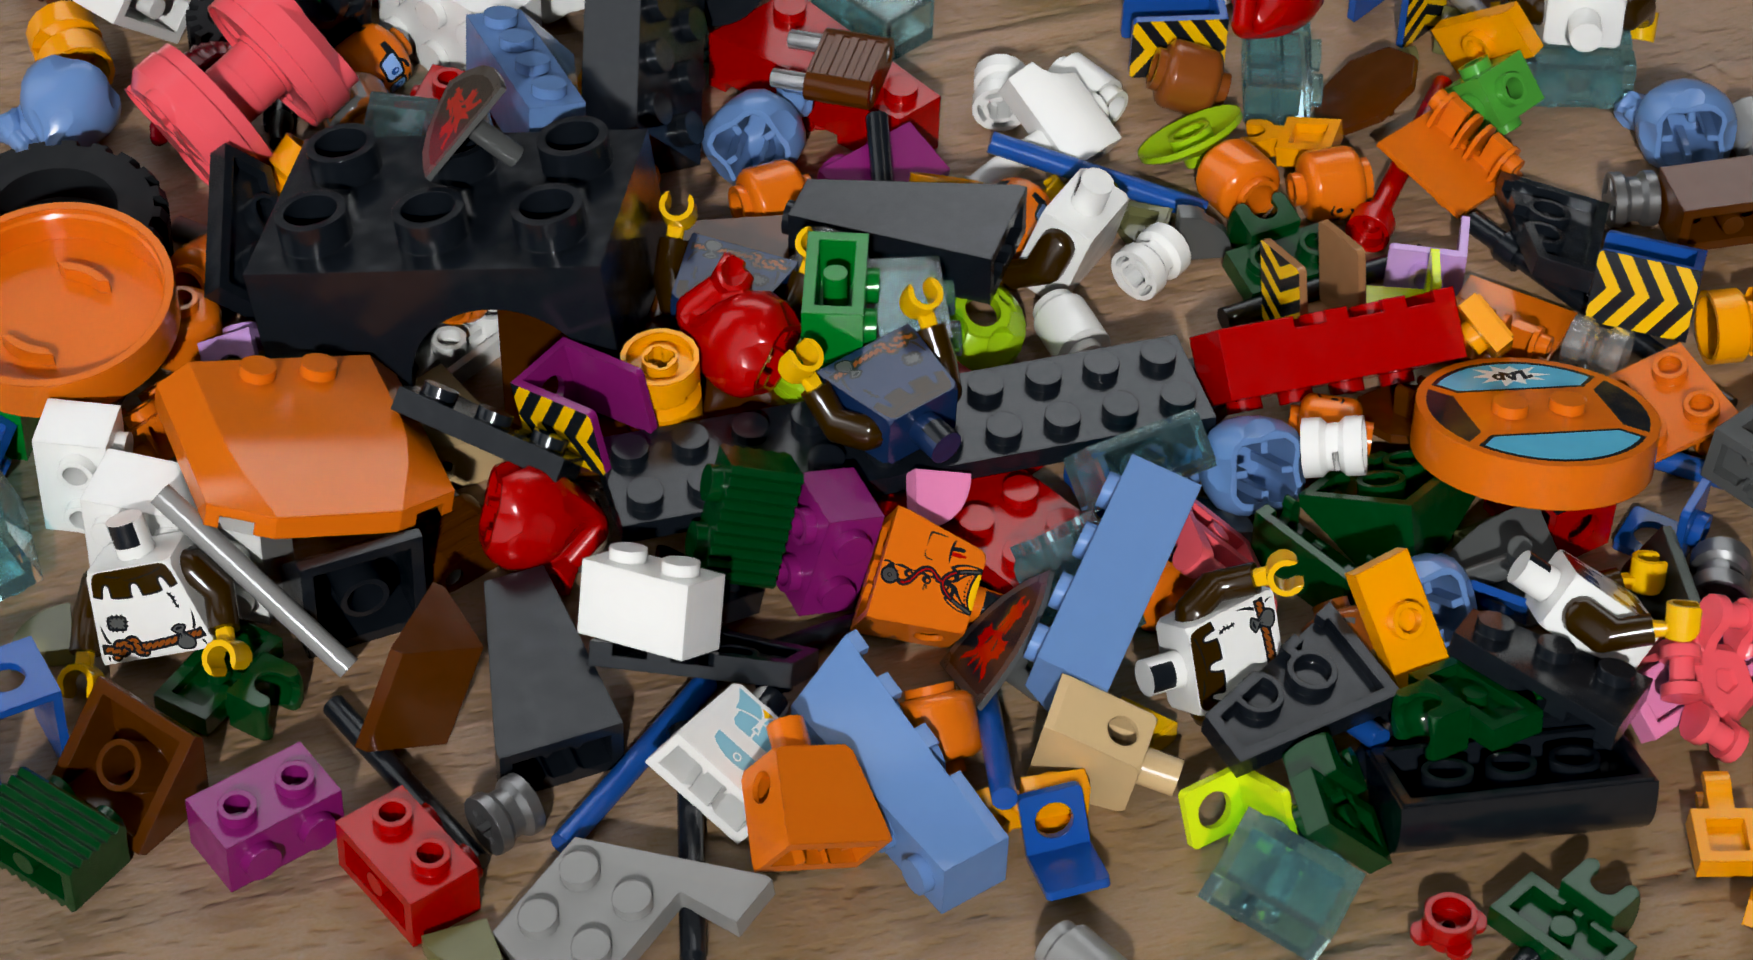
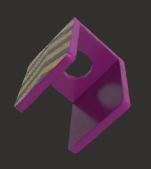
(586, 385)

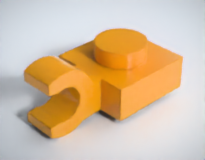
(1718, 831)

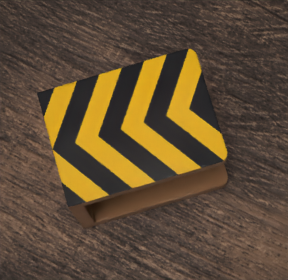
(1340, 276)

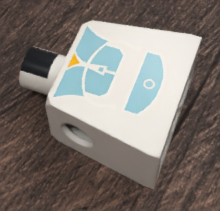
(715, 749)

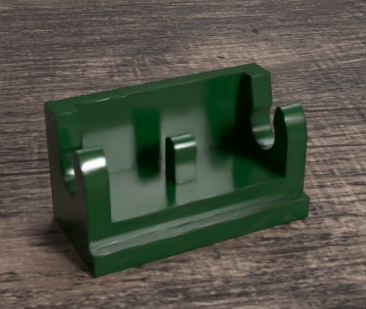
(1317, 561)

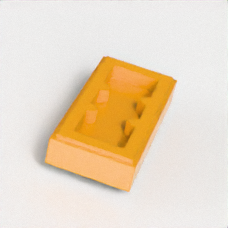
(1488, 32)
(1484, 328)
(1396, 614)

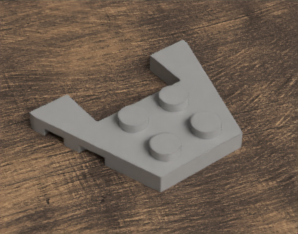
(619, 899)

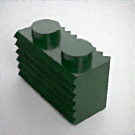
(745, 514)
(58, 838)

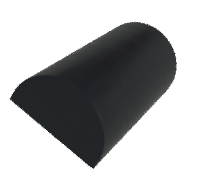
(1526, 791)

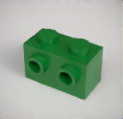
(837, 293)

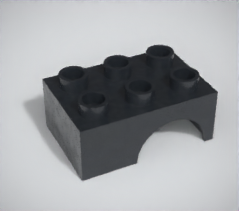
(380, 256)

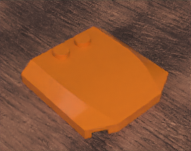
(300, 446)

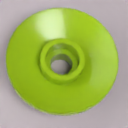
(1190, 136)

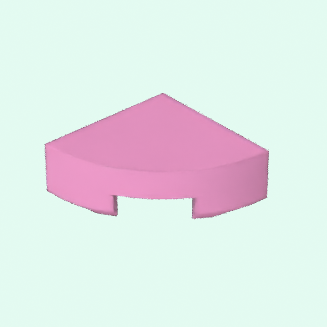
(937, 493)

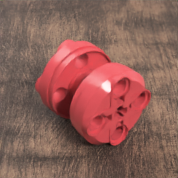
(271, 58)

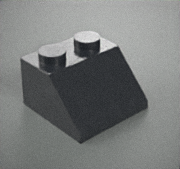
(361, 587)

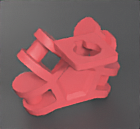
(1712, 676)

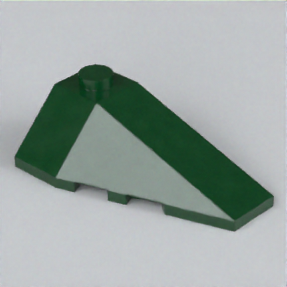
(1386, 508)

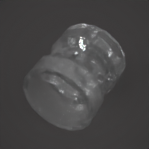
(1596, 347)

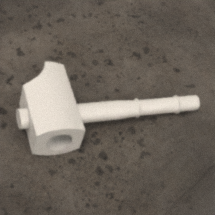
(1057, 116)

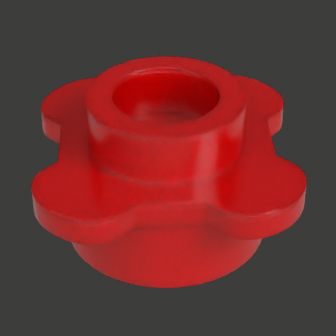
(1449, 925)

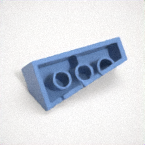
(533, 65)
(1115, 578)
(937, 821)

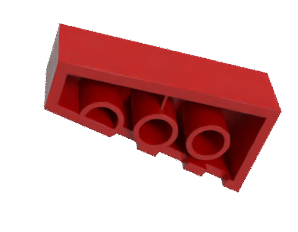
(750, 48)
(1328, 350)

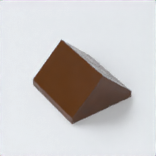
(423, 678)
(133, 763)

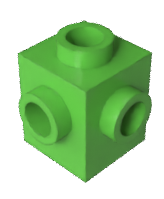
(1485, 90)

